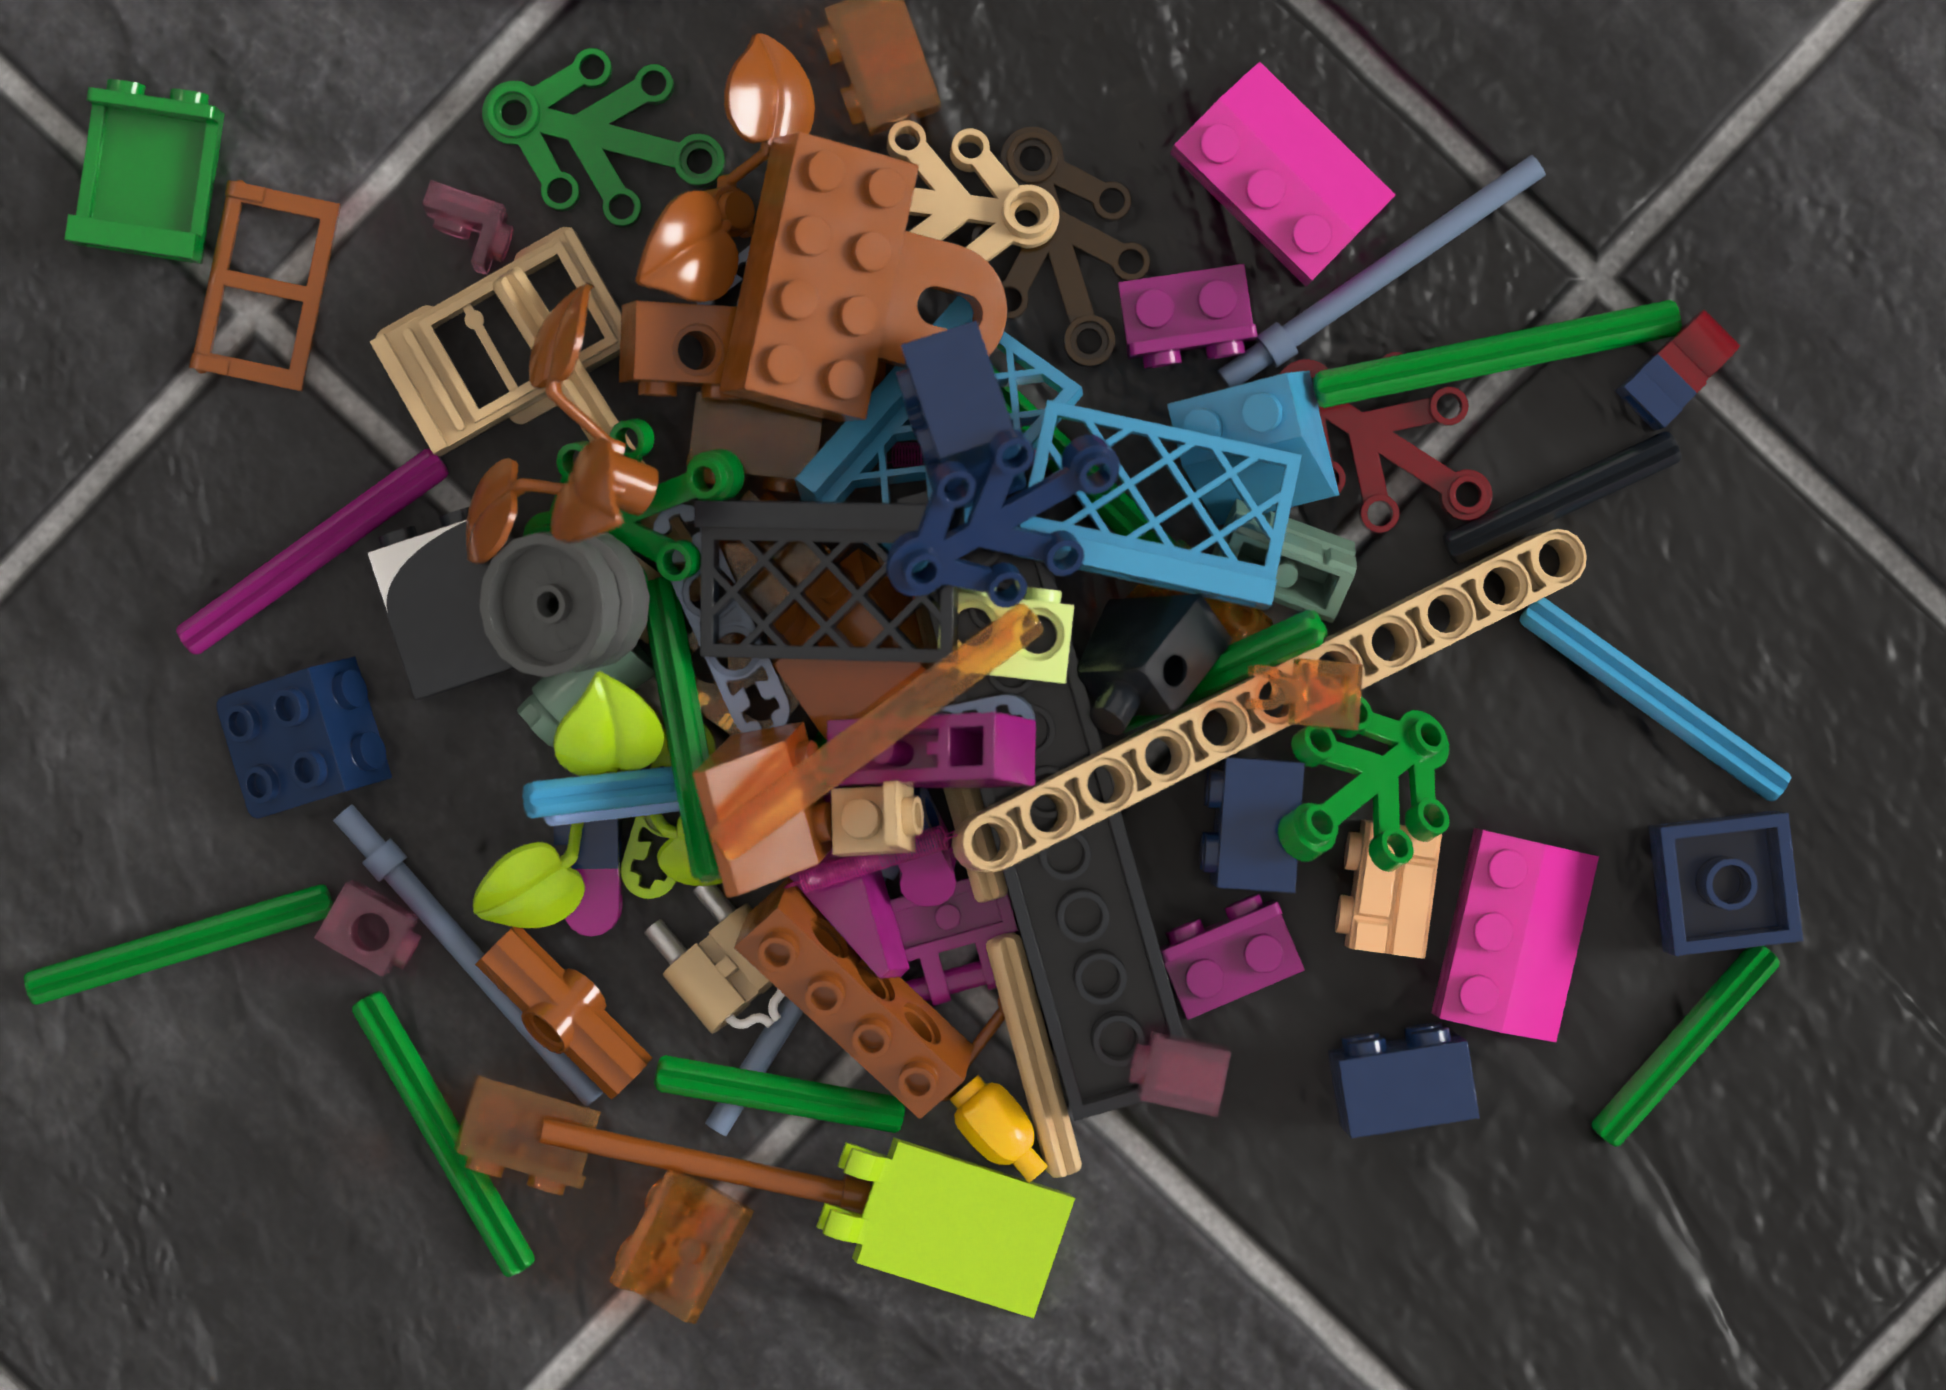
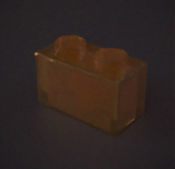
(881, 62)

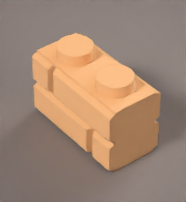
(1388, 908)

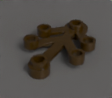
(1069, 233)

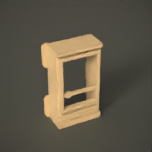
(431, 381)

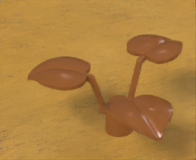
(692, 239)
(601, 476)

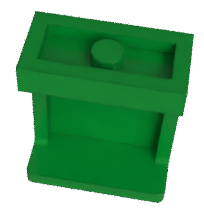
(147, 173)

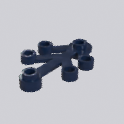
(995, 521)

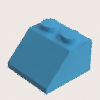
(1266, 413)

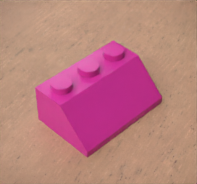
(1281, 173)
(1514, 936)

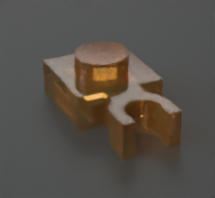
(1318, 693)

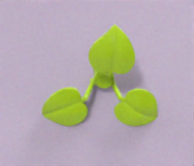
(600, 734)

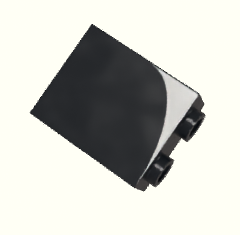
(434, 606)

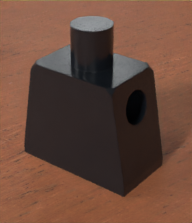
(1149, 656)

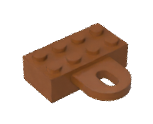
(840, 280)

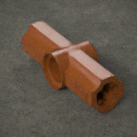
(564, 1011)

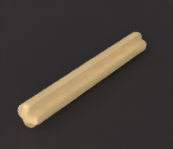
(1033, 1054)

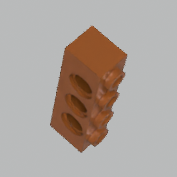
(651, 347)
(871, 1018)

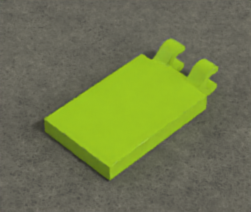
(952, 1224)

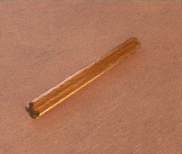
(876, 731)

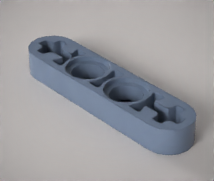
(731, 620)

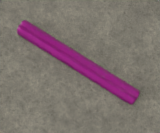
(312, 551)

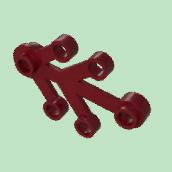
(1373, 435)

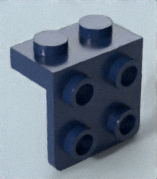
(303, 737)

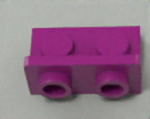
(1187, 314)
(1230, 956)

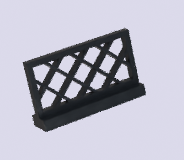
(814, 523)

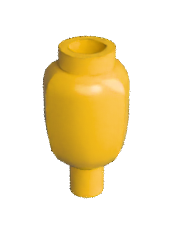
(997, 1126)

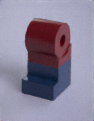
(1678, 370)

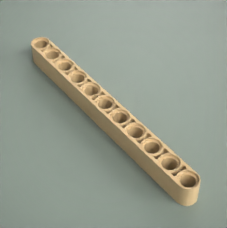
(1183, 733)

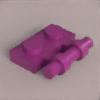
(950, 926)

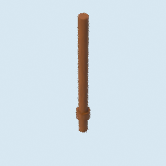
(847, 1193)

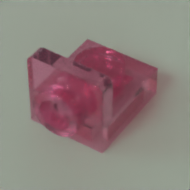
(462, 213)

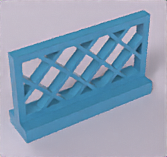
(861, 444)
(1163, 563)

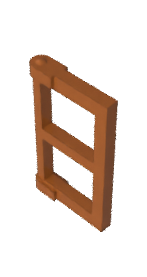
(220, 276)

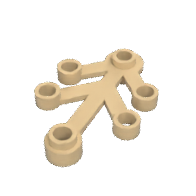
(951, 206)

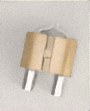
(712, 974)

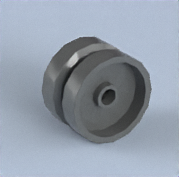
(563, 603)

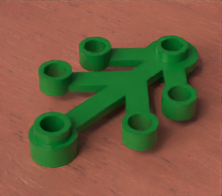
(592, 133)
(691, 485)
(1414, 745)

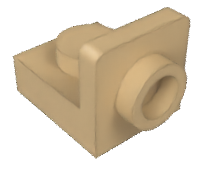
(875, 820)

